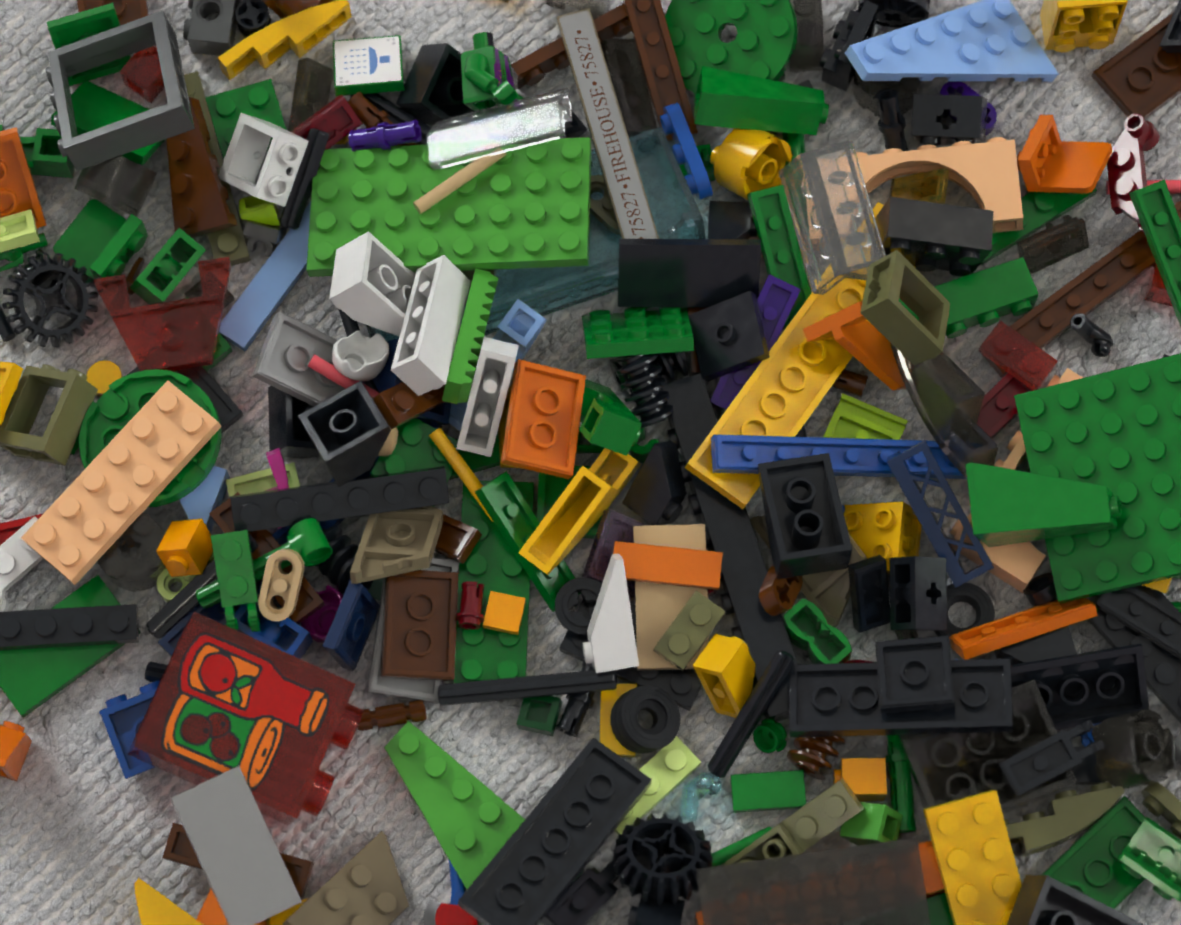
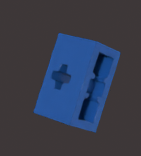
(283, 634)

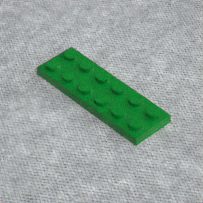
(486, 652)

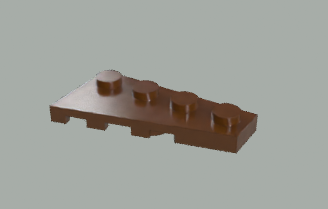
(196, 190)

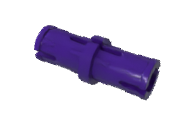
(385, 135)

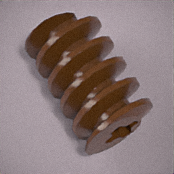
(812, 754)

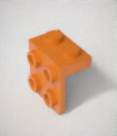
(1060, 165)

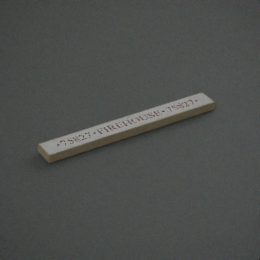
(606, 126)

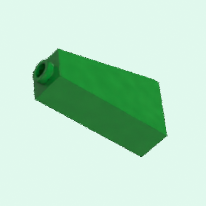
(757, 103)

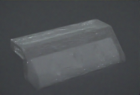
(499, 129)
(832, 215)

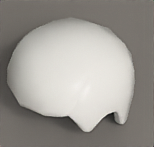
(360, 356)

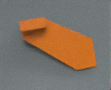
(861, 341)

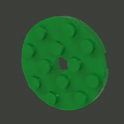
(762, 41)
(123, 402)

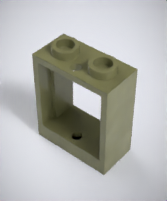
(897, 278)
(64, 423)

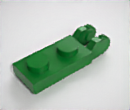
(236, 576)

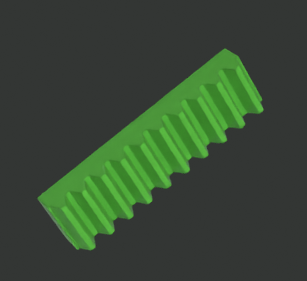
(470, 337)

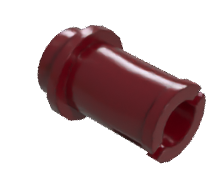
(471, 606)

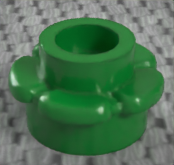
(770, 736)

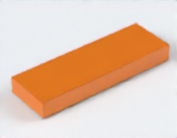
(670, 565)

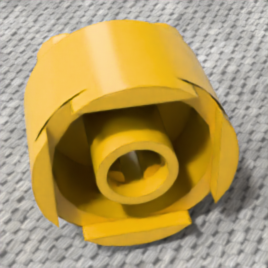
(749, 161)

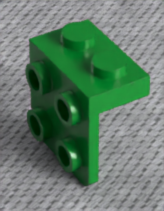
(101, 240)

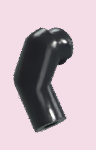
(1100, 340)

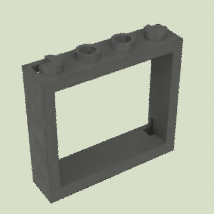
(133, 131)

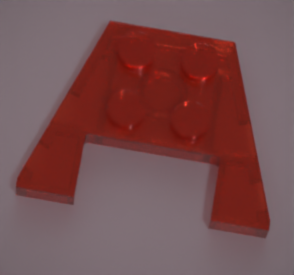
(173, 332)

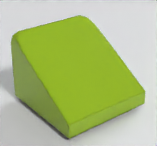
(259, 211)

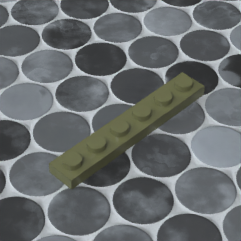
(229, 241)

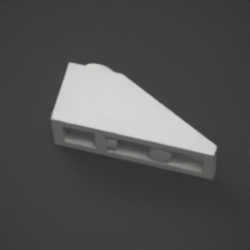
(611, 628)

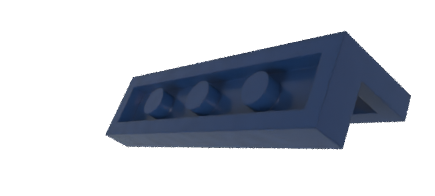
(927, 518)

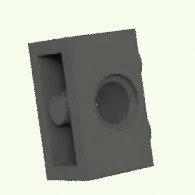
(215, 35)

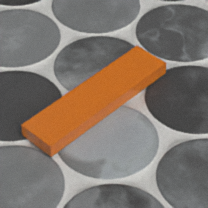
(1020, 627)

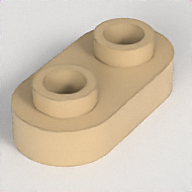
(280, 583)

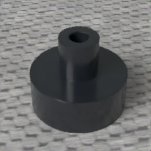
(1041, 590)

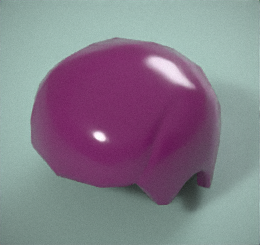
(320, 622)

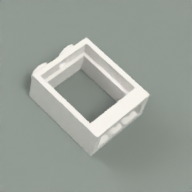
(242, 167)

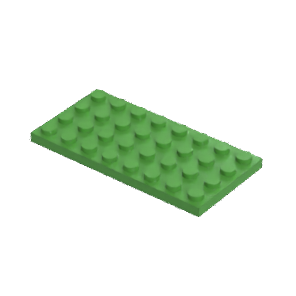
(511, 216)

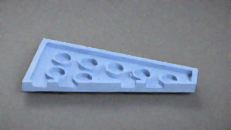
(964, 45)

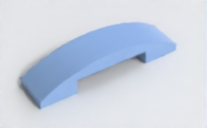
(518, 327)

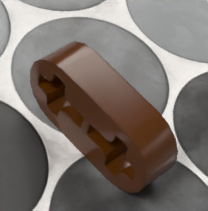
(779, 594)

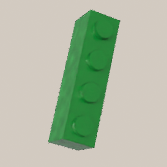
(987, 296)

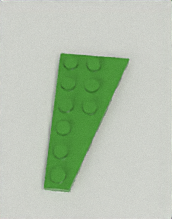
(458, 807)

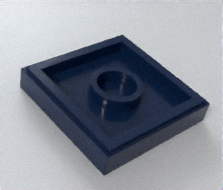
(351, 626)

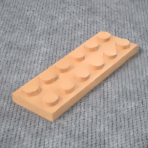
(121, 482)

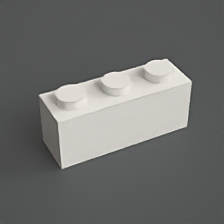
(487, 396)

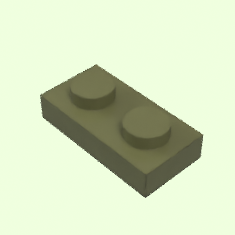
(689, 631)

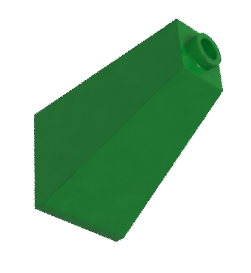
(1028, 506)

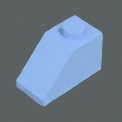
(206, 497)

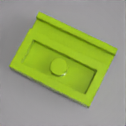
(863, 421)

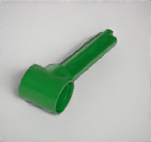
(303, 537)

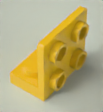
(884, 529)

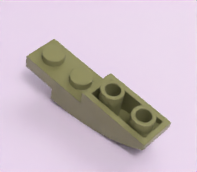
(1067, 818)
(804, 826)

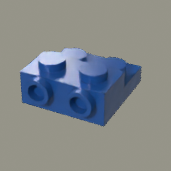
(122, 723)

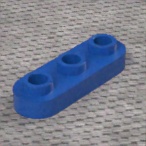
(685, 151)

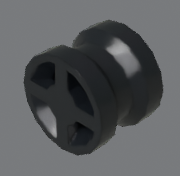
(252, 11)

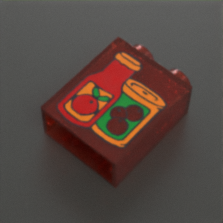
(248, 707)

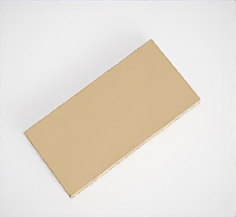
(661, 603)

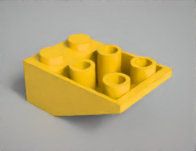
(1080, 23)

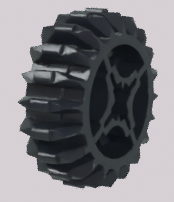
(57, 286)
(661, 858)

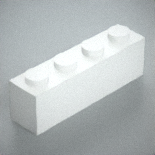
(431, 326)

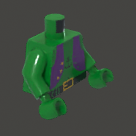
(486, 75)

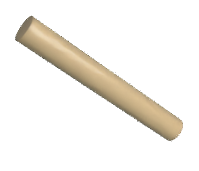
(455, 182)

